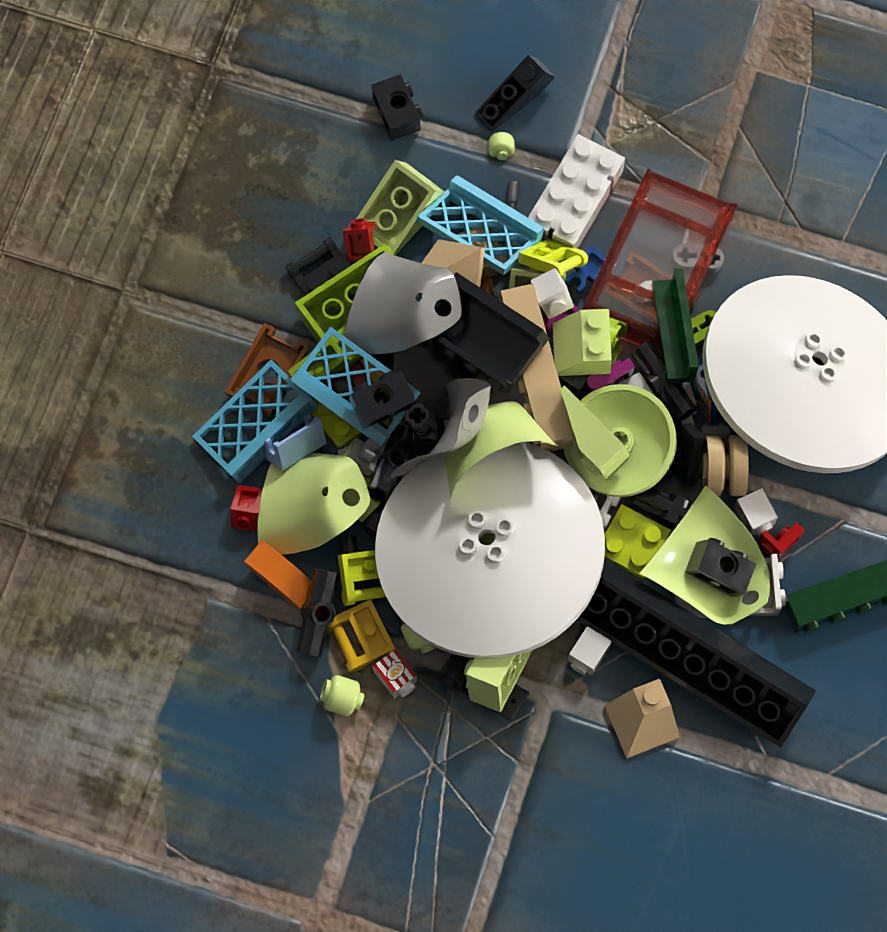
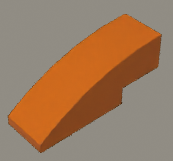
(280, 575)

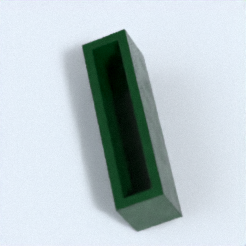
(837, 598)

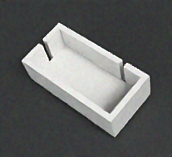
(577, 191)

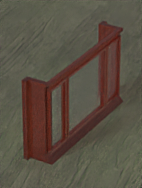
(662, 231)

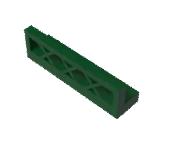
(675, 329)

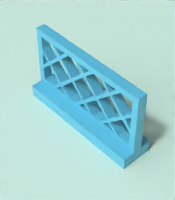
(492, 214)
(335, 401)
(277, 430)

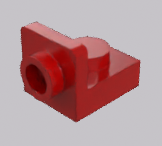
(358, 239)
(246, 508)
(786, 539)

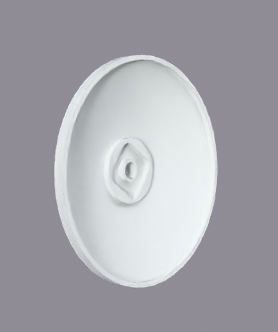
(776, 394)
(500, 594)

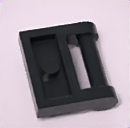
(323, 273)

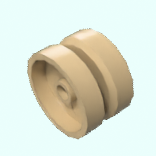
(725, 465)

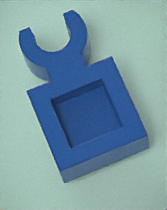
(588, 271)

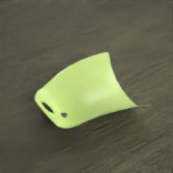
(503, 426)
(296, 513)
(704, 520)

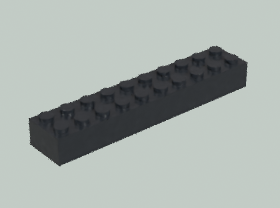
(696, 655)

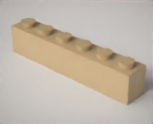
(541, 380)

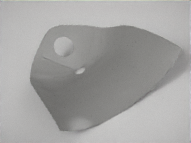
(385, 306)
(468, 410)

